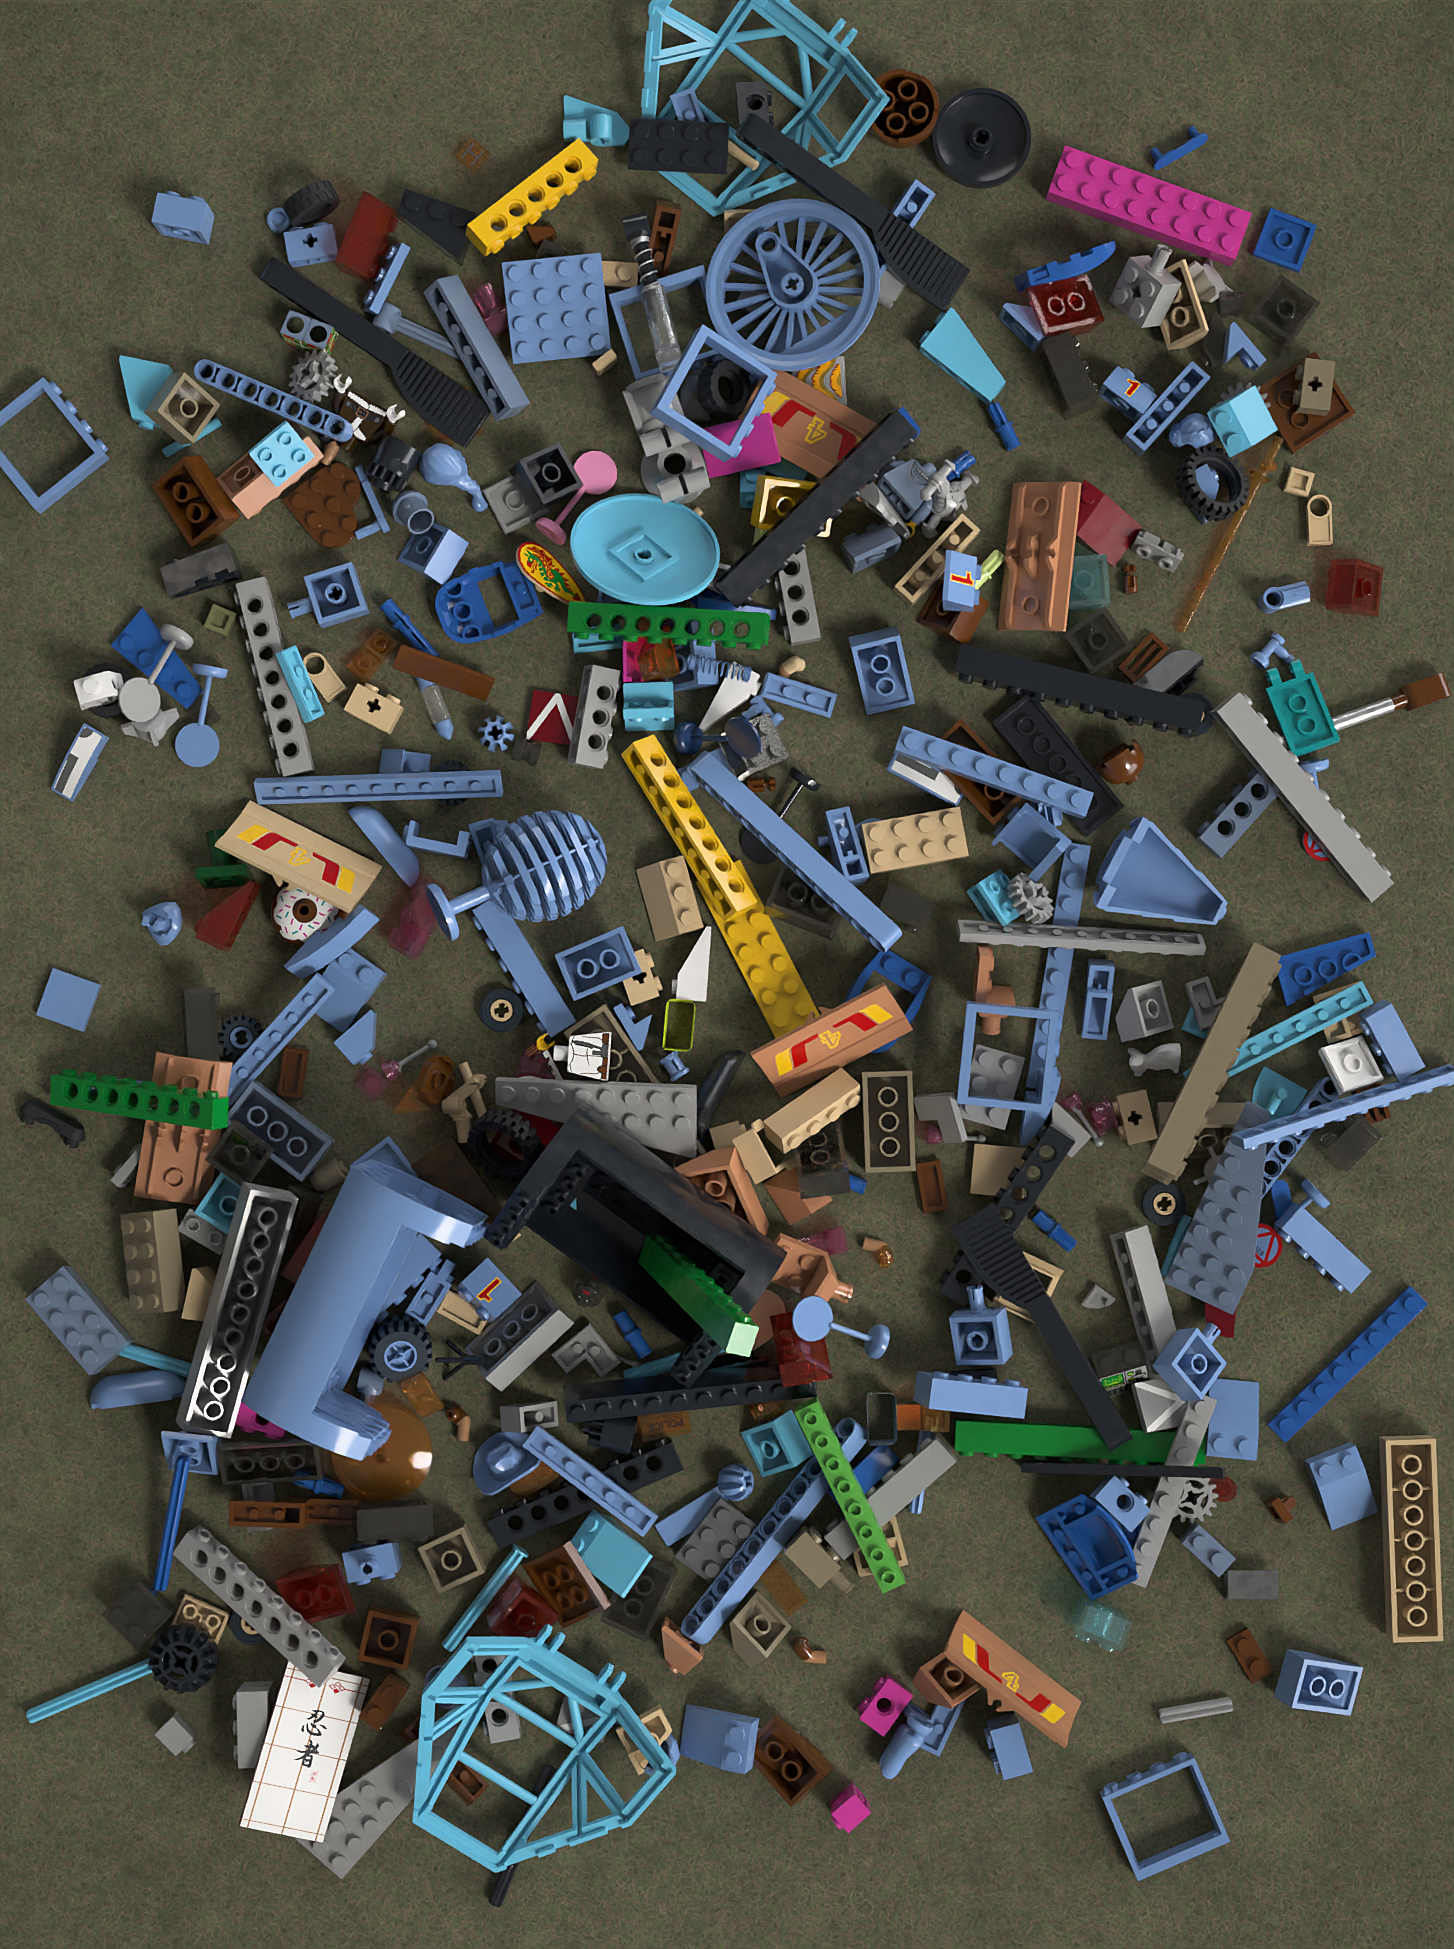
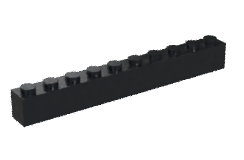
(815, 508)
(1079, 690)
(666, 1394)

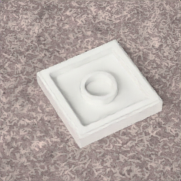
(1350, 1065)

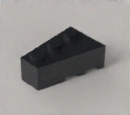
(201, 571)

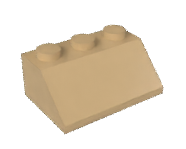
(1184, 320)
(669, 898)

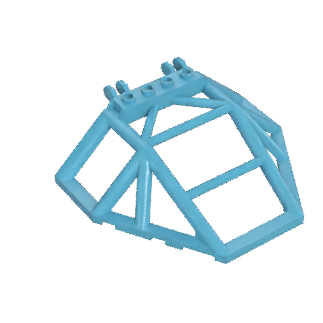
(810, 40)
(580, 1687)

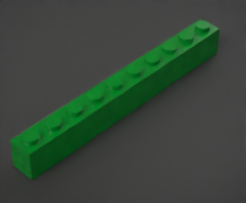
(698, 1295)
(1061, 1441)

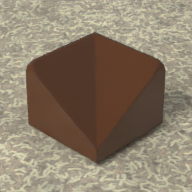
(538, 234)

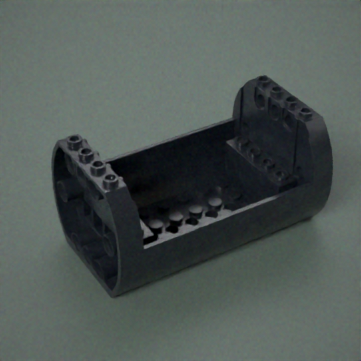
(619, 1200)

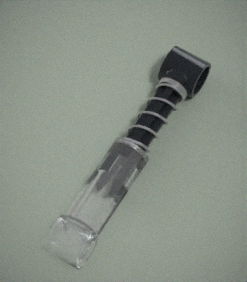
(653, 294)

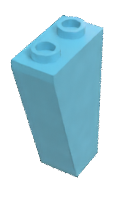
(961, 356)

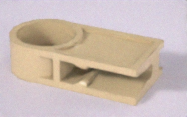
(1319, 528)
(327, 681)

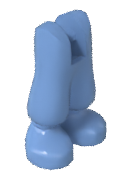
(905, 1740)

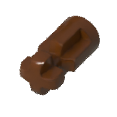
(1130, 581)
(759, 785)

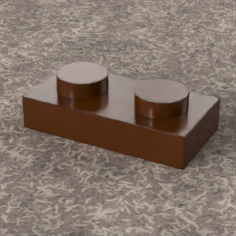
(1249, 1655)

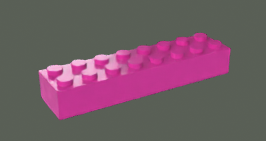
(1148, 206)

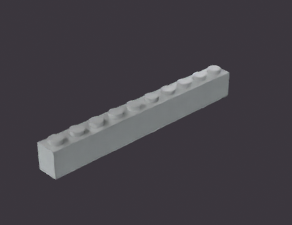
(1302, 797)

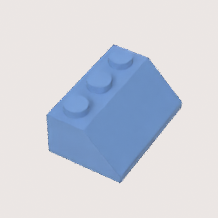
(688, 678)

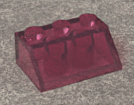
(416, 925)

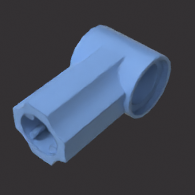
(1285, 597)

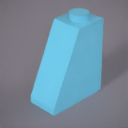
(142, 383)

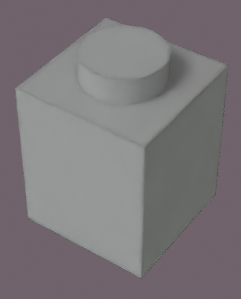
(176, 1735)

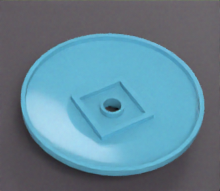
(674, 538)

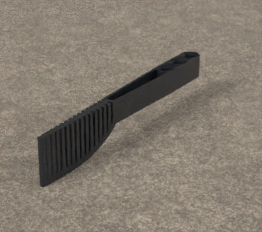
(902, 249)
(425, 388)
(1008, 1272)

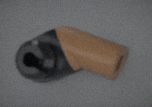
(331, 449)

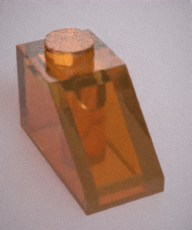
(658, 661)

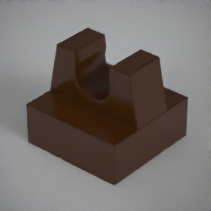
(1280, 1508)

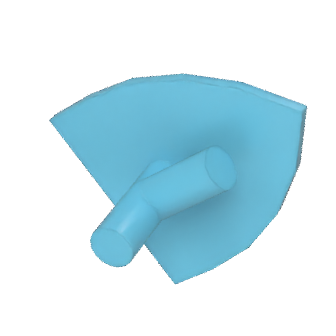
(1277, 1094)

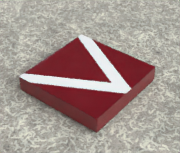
(552, 717)

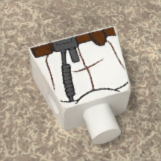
(98, 689)
(587, 1055)

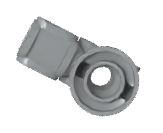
(663, 442)

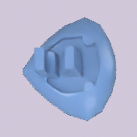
(163, 922)

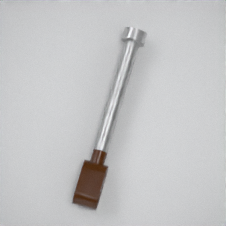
(1410, 696)

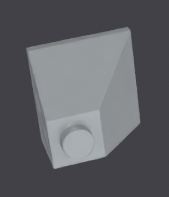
(1143, 1012)

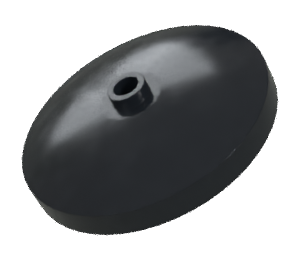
(984, 116)

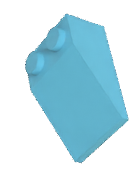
(610, 1552)

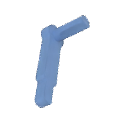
(378, 525)

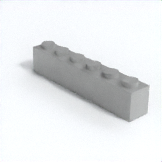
(1144, 1292)
(895, 1491)

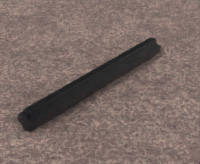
(506, 1876)

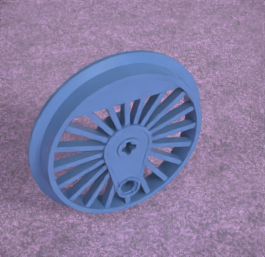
(786, 268)

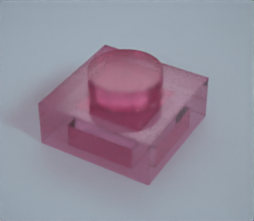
(373, 1084)

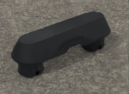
(37, 1111)

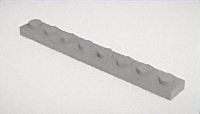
(1169, 1489)

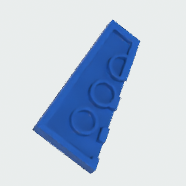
(144, 647)
(1316, 966)

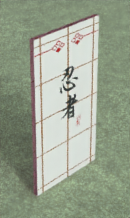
(303, 1754)

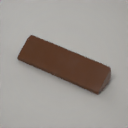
(443, 672)
(462, 1779)

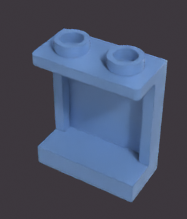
(1032, 839)
(461, 850)

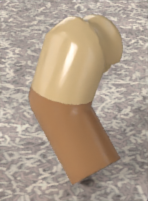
(790, 666)

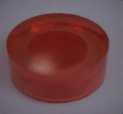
(1225, 1489)

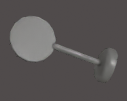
(140, 697)

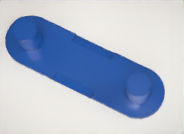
(1163, 160)
(1280, 1197)

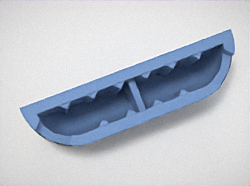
(387, 842)
(136, 1389)

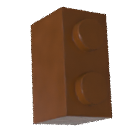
(384, 1700)

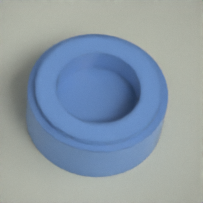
(278, 221)

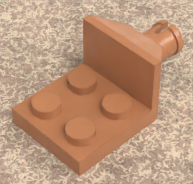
(986, 992)
(809, 1271)

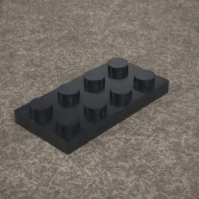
(678, 146)

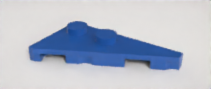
(716, 601)

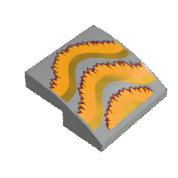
(827, 378)

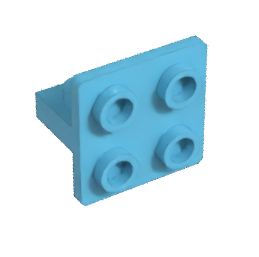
(281, 453)
(648, 706)
(993, 899)

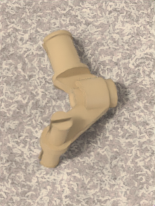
(456, 1105)

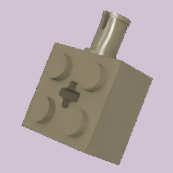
(816, 1559)

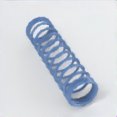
(745, 676)

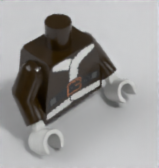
(366, 417)

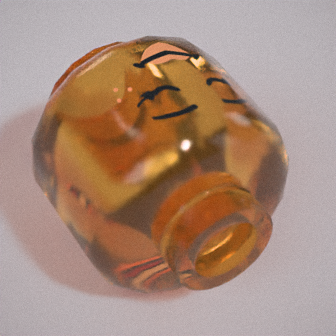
(767, 1411)

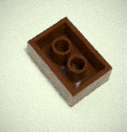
(195, 501)

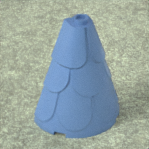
(1155, 879)

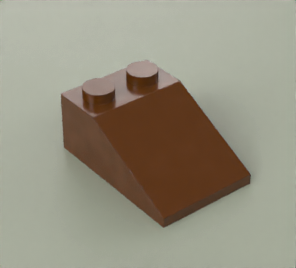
(789, 1761)

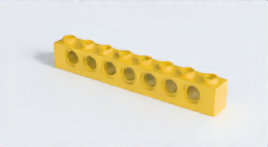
(689, 828)

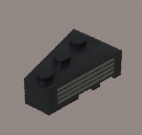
(438, 223)

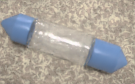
(436, 707)

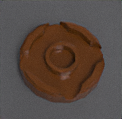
(436, 1079)

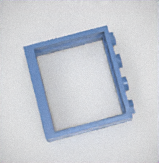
(633, 295)
(689, 429)
(99, 457)
(1052, 1050)
(1178, 1853)

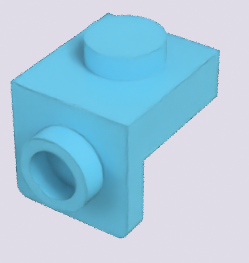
(748, 482)

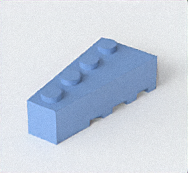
(970, 1395)

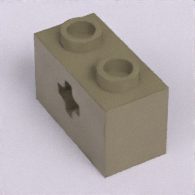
(1322, 374)

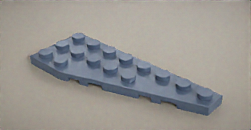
(1222, 1236)

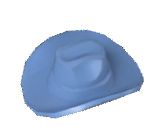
(502, 1462)

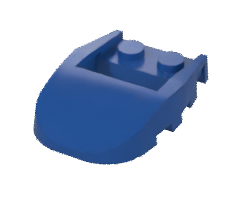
(1056, 271)
(465, 612)
(900, 973)

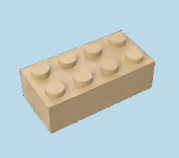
(913, 840)

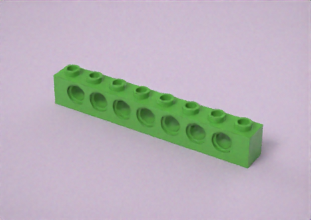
(849, 1494)

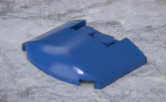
(1090, 1545)

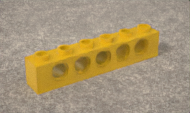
(574, 156)

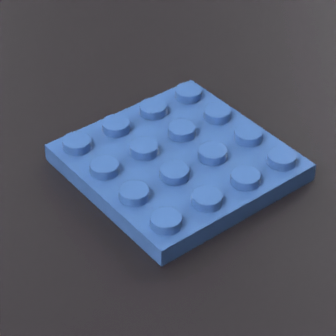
(556, 308)

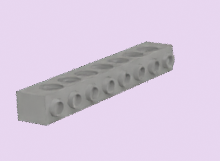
(259, 590)
(226, 1575)

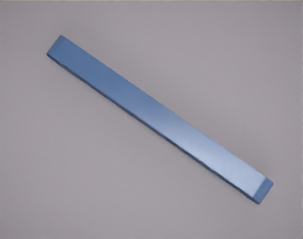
(794, 851)
(767, 1540)

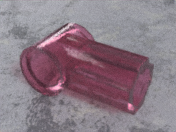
(493, 312)
(829, 1240)

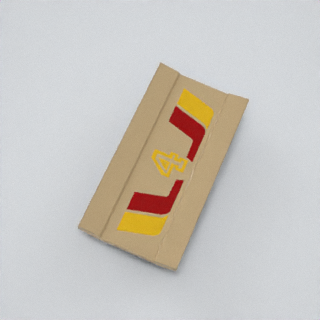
(299, 857)

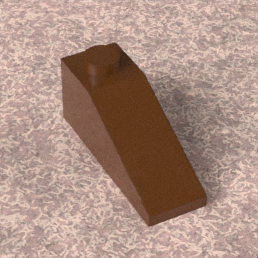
(663, 234)

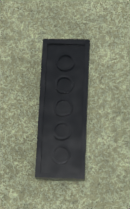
(1051, 753)

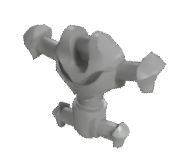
(946, 497)

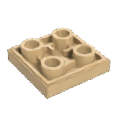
(202, 1614)

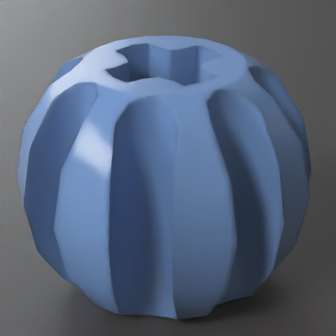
(489, 729)
(735, 1482)

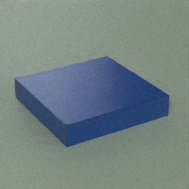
(1284, 240)

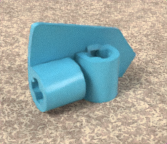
(593, 124)

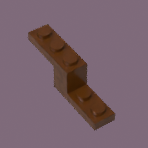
(291, 1512)

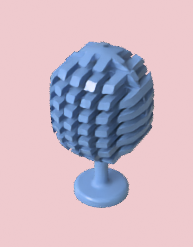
(532, 871)

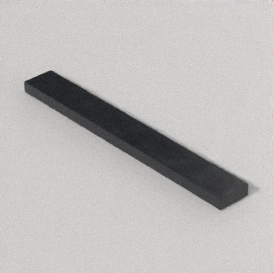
(1123, 1469)

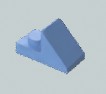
(1239, 343)
(400, 761)
(637, 1031)

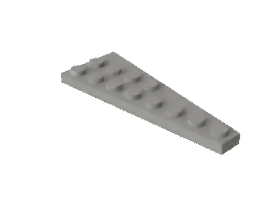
(647, 1112)
(371, 1805)

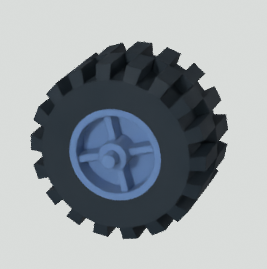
(400, 1349)

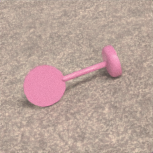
(598, 476)

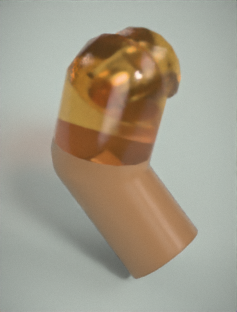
(881, 1249)

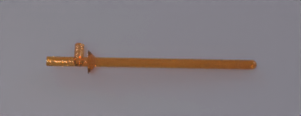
(1258, 478)

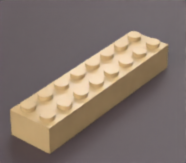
(1411, 1538)

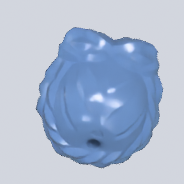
(1192, 430)

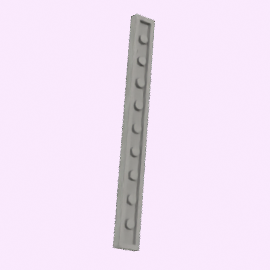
(1080, 937)

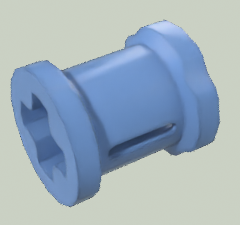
(674, 1066)

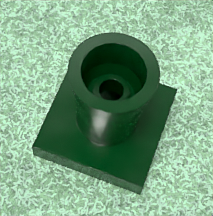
(224, 868)

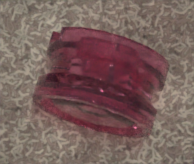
(1102, 1116)

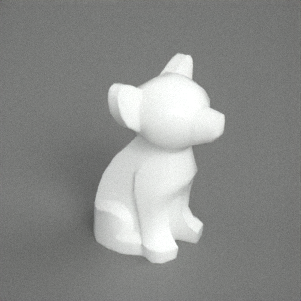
(1161, 1057)

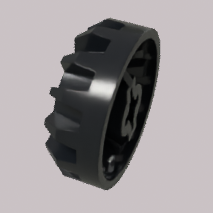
(184, 1641)

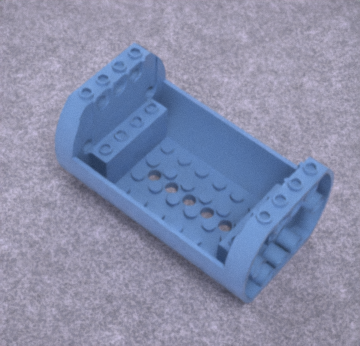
(339, 1300)

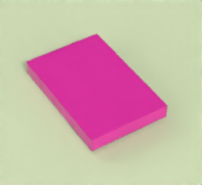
(758, 448)

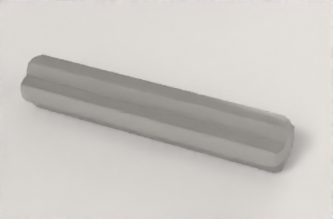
(1195, 1710)

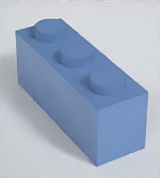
(1390, 1040)

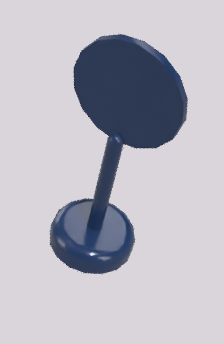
(738, 732)

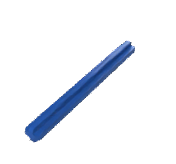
(171, 1523)

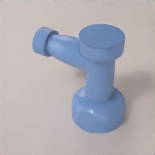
(1261, 659)
(758, 706)

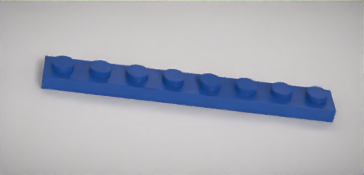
(1347, 1364)

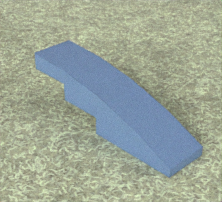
(327, 946)

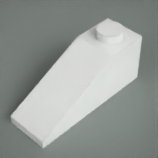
(730, 696)
(694, 974)

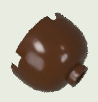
(1122, 764)

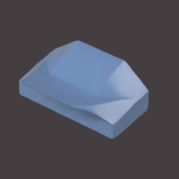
(484, 834)

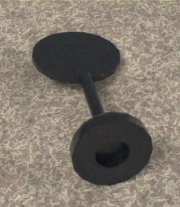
(751, 845)

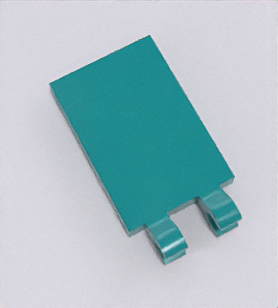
(1300, 710)

